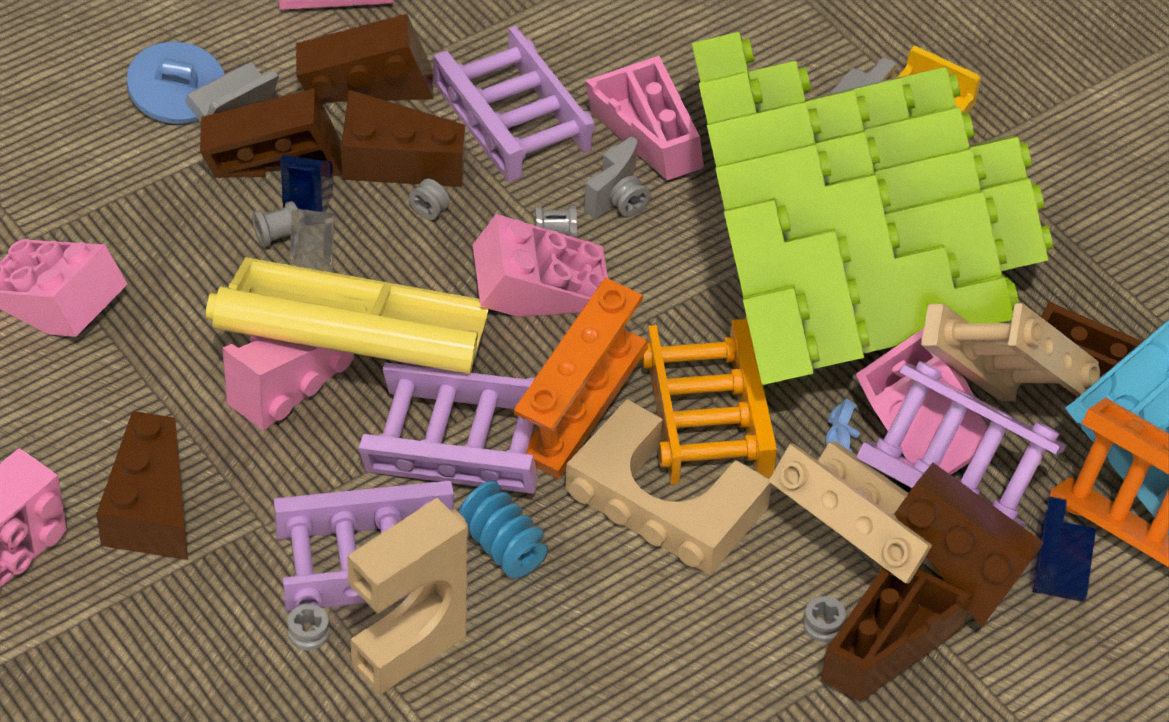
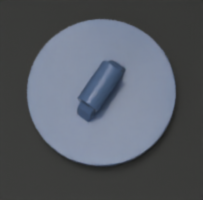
(165, 75)

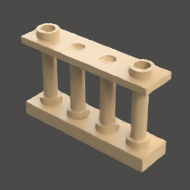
(1008, 354)
(855, 504)

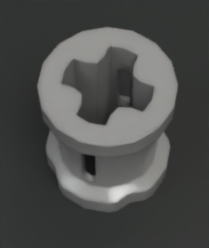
(558, 220)
(273, 224)

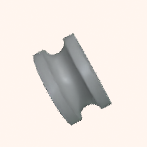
(629, 196)
(429, 199)
(831, 610)
(308, 639)

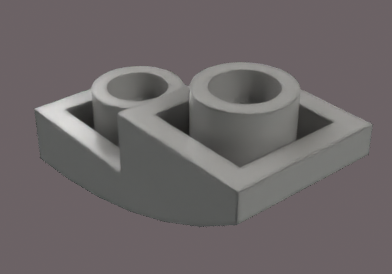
(617, 164)

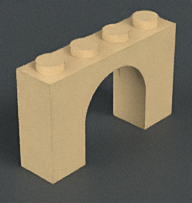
(694, 530)
(420, 557)

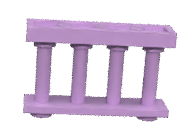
(491, 127)
(886, 453)
(446, 462)
(343, 515)

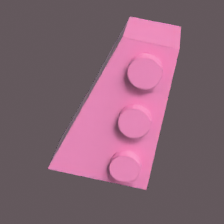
(647, 106)
(276, 375)

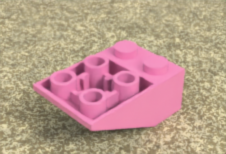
(535, 269)
(58, 284)
(888, 388)
(29, 512)

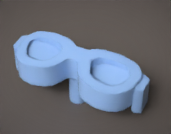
(839, 419)

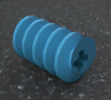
(503, 530)

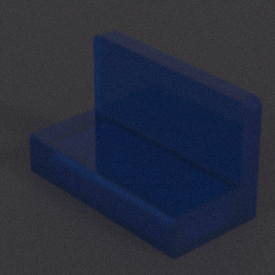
(1065, 555)

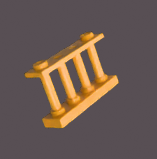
(743, 379)

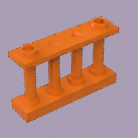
(582, 377)
(1149, 448)

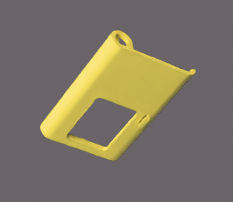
(350, 315)

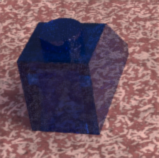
(306, 182)

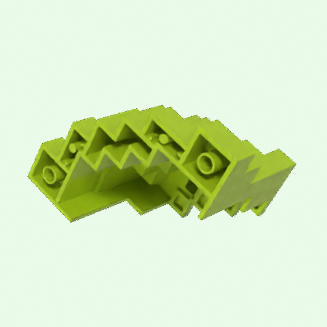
(860, 208)

